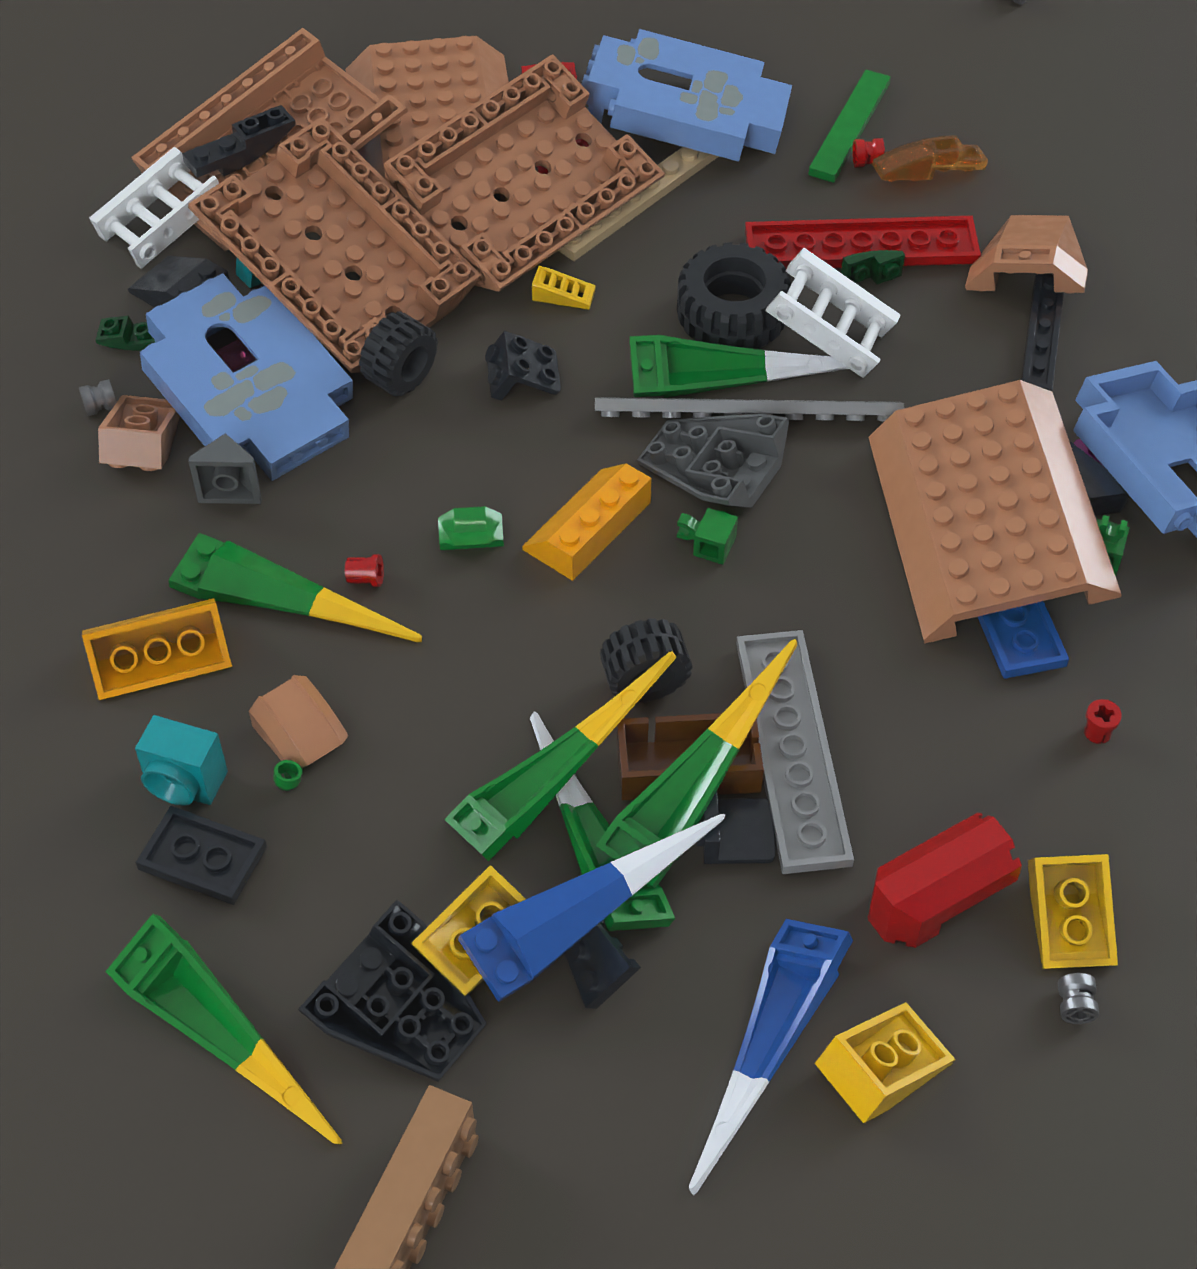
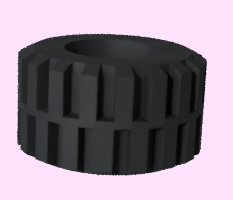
(398, 353)
(638, 648)

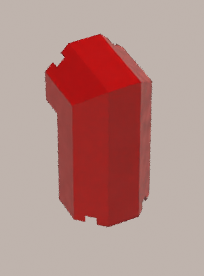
(941, 880)

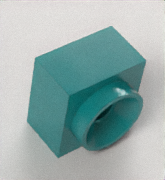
(180, 762)

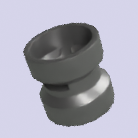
(98, 397)
(1078, 998)

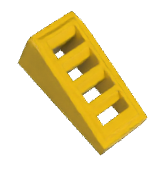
(552, 288)

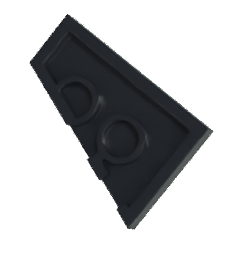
(599, 966)

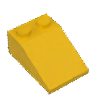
(475, 904)
(1073, 910)
(883, 1061)

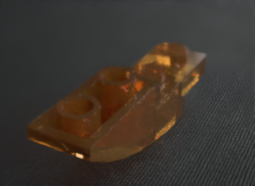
(922, 157)

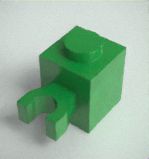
(711, 535)
(1114, 538)

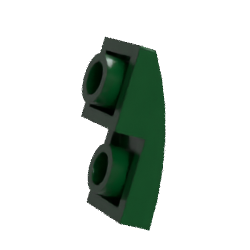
(879, 265)
(123, 334)

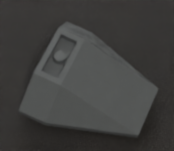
(719, 456)

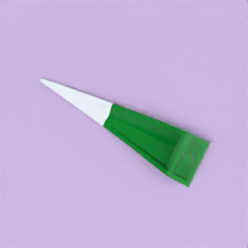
(683, 366)
(585, 828)

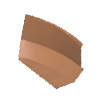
(297, 722)

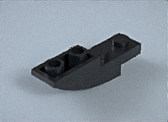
(247, 143)

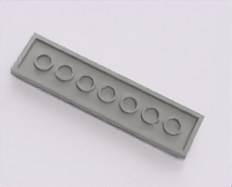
(796, 759)

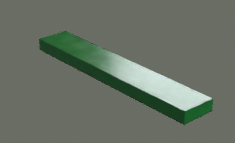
(849, 126)

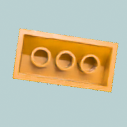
(591, 520)
(156, 649)

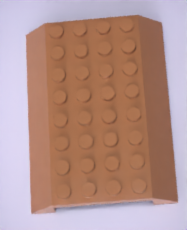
(289, 76)
(432, 80)
(988, 506)

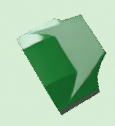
(470, 528)

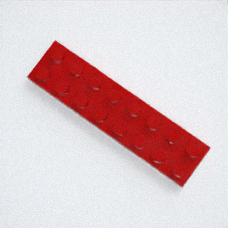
(922, 239)

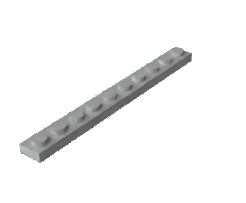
(704, 407)

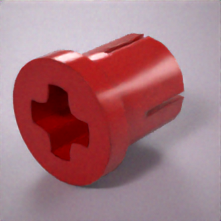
(365, 570)
(1102, 719)

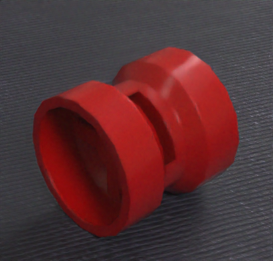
(865, 152)

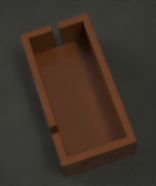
(645, 761)

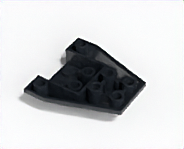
(396, 1001)

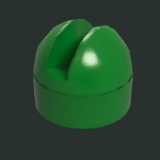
(292, 773)

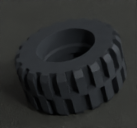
(731, 271)

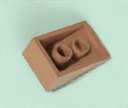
(138, 433)

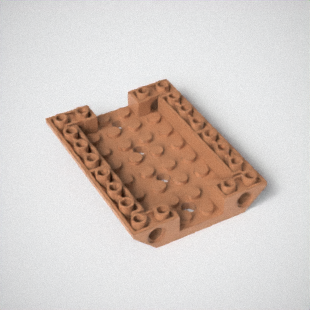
(496, 151)
(361, 229)

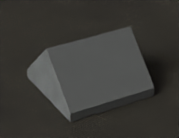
(224, 473)

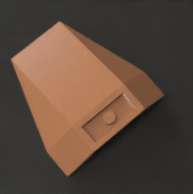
(1032, 246)

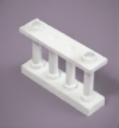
(143, 192)
(846, 296)

